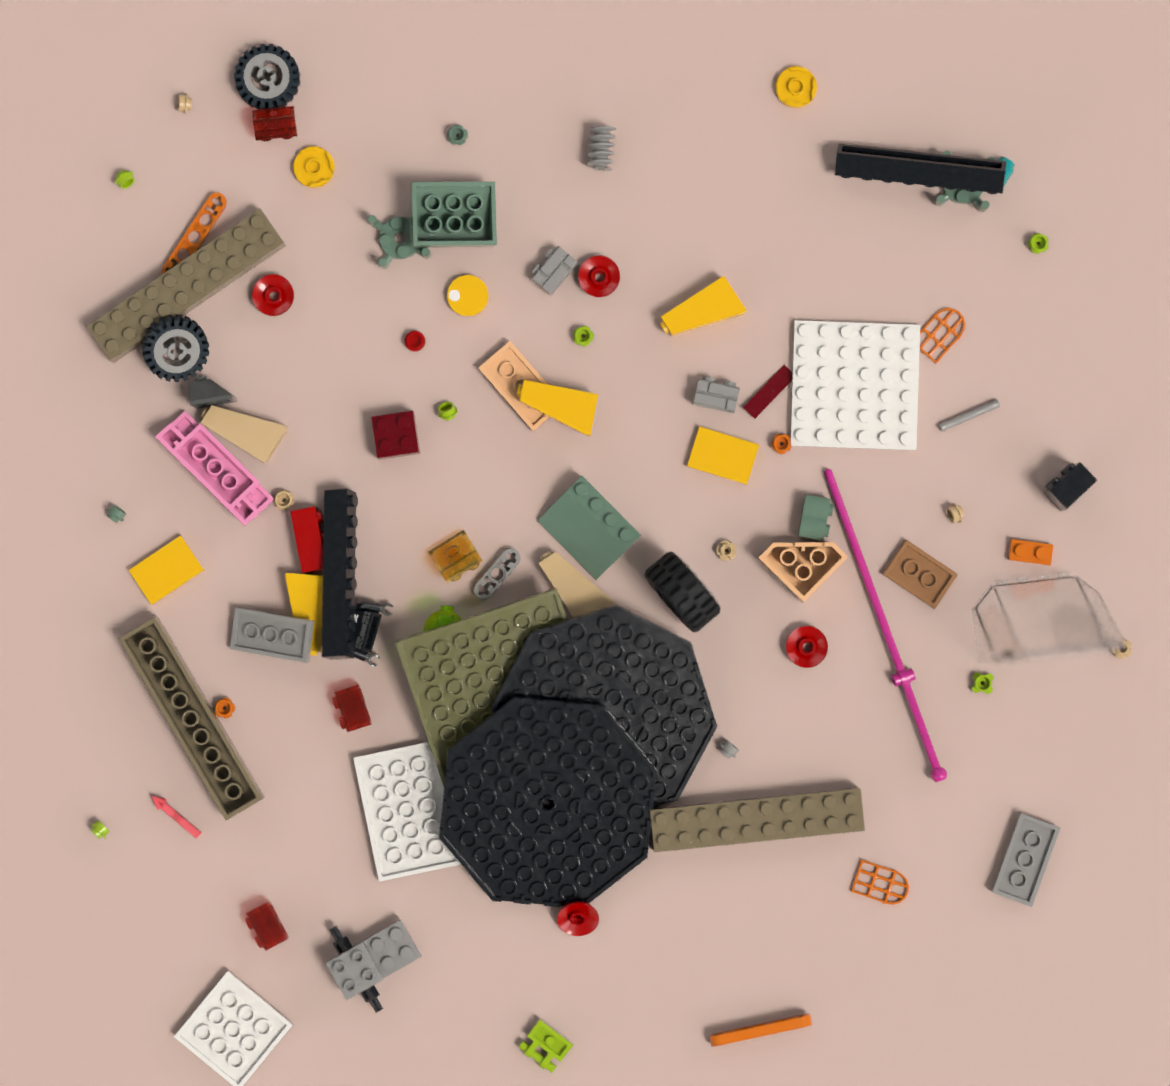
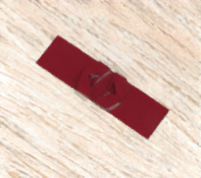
(769, 392)

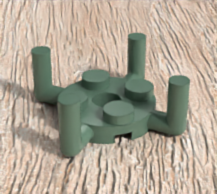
(962, 196)
(390, 247)

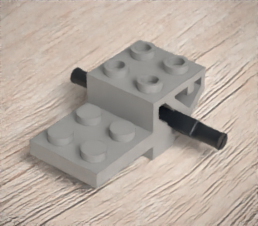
(370, 961)

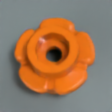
(775, 444)
(219, 708)

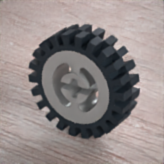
(257, 60)
(189, 354)

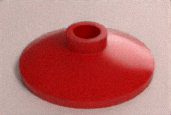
(599, 265)
(265, 287)
(817, 651)
(578, 919)

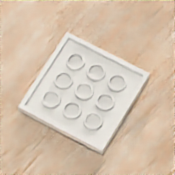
(233, 1030)

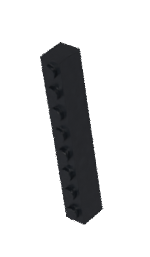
(920, 168)
(339, 574)

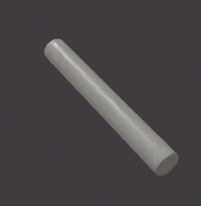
(969, 415)

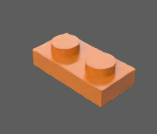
(1030, 552)

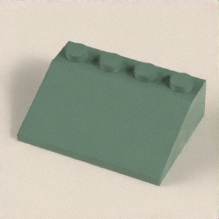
(452, 214)
(589, 527)

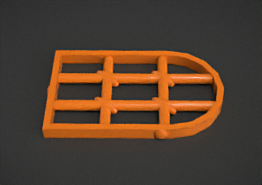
(950, 330)
(871, 886)

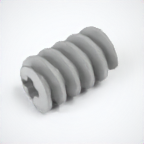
(600, 148)

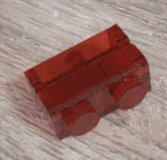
(274, 123)
(352, 708)
(266, 925)

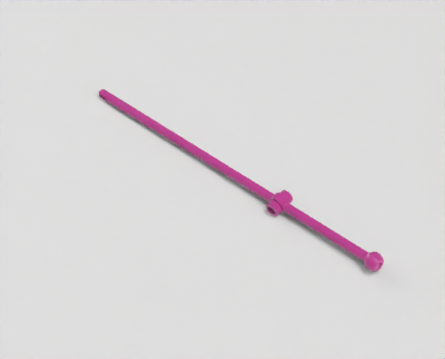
(902, 677)

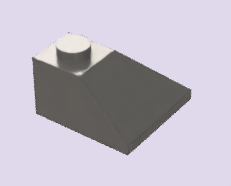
(206, 393)

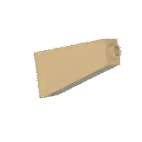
(249, 433)
(573, 587)

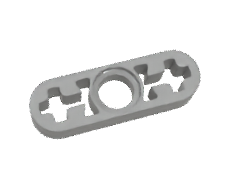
(511, 565)

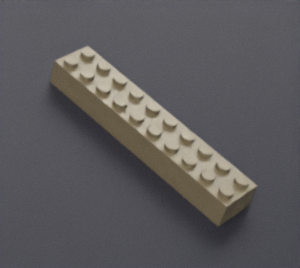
(187, 284)
(191, 718)
(757, 819)

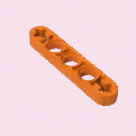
(196, 226)
(760, 1030)

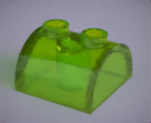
(443, 616)

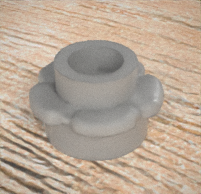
(728, 749)

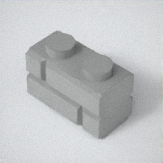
(554, 270)
(716, 395)

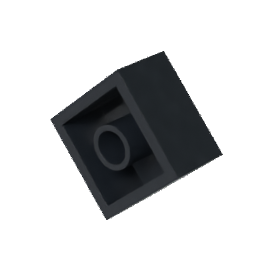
(1070, 486)

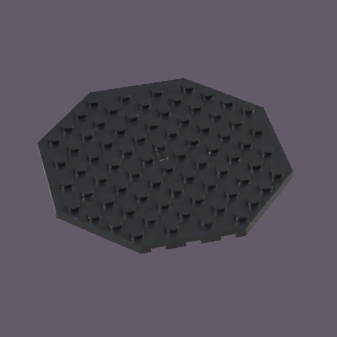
(636, 672)
(537, 753)

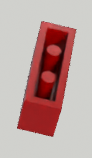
(309, 538)

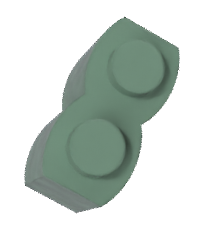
(814, 517)

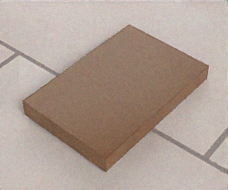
(920, 574)

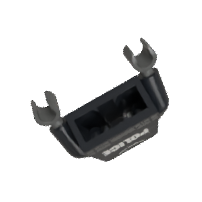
(367, 625)

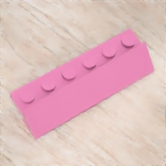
(215, 468)

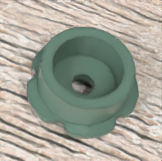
(452, 135)
(115, 513)

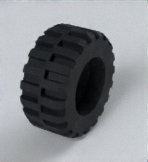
(682, 591)

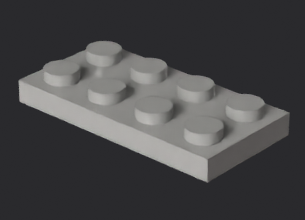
(272, 634)
(1025, 859)

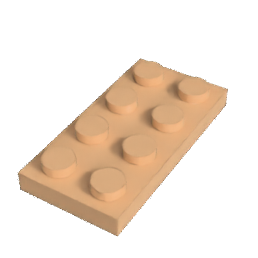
(508, 370)

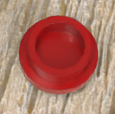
(415, 341)

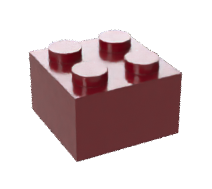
(395, 435)

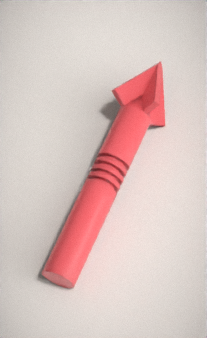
(160, 803)

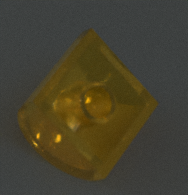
(455, 557)

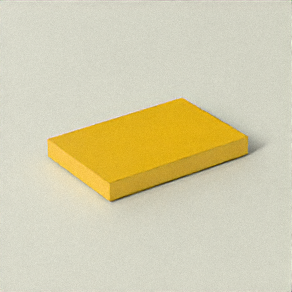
(723, 455)
(166, 570)

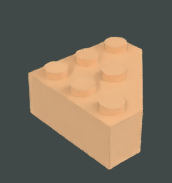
(802, 564)

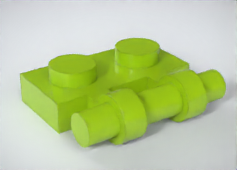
(550, 1041)

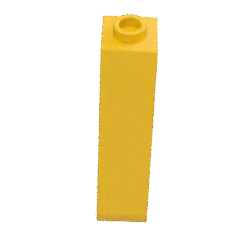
(707, 307)
(563, 405)
(306, 603)

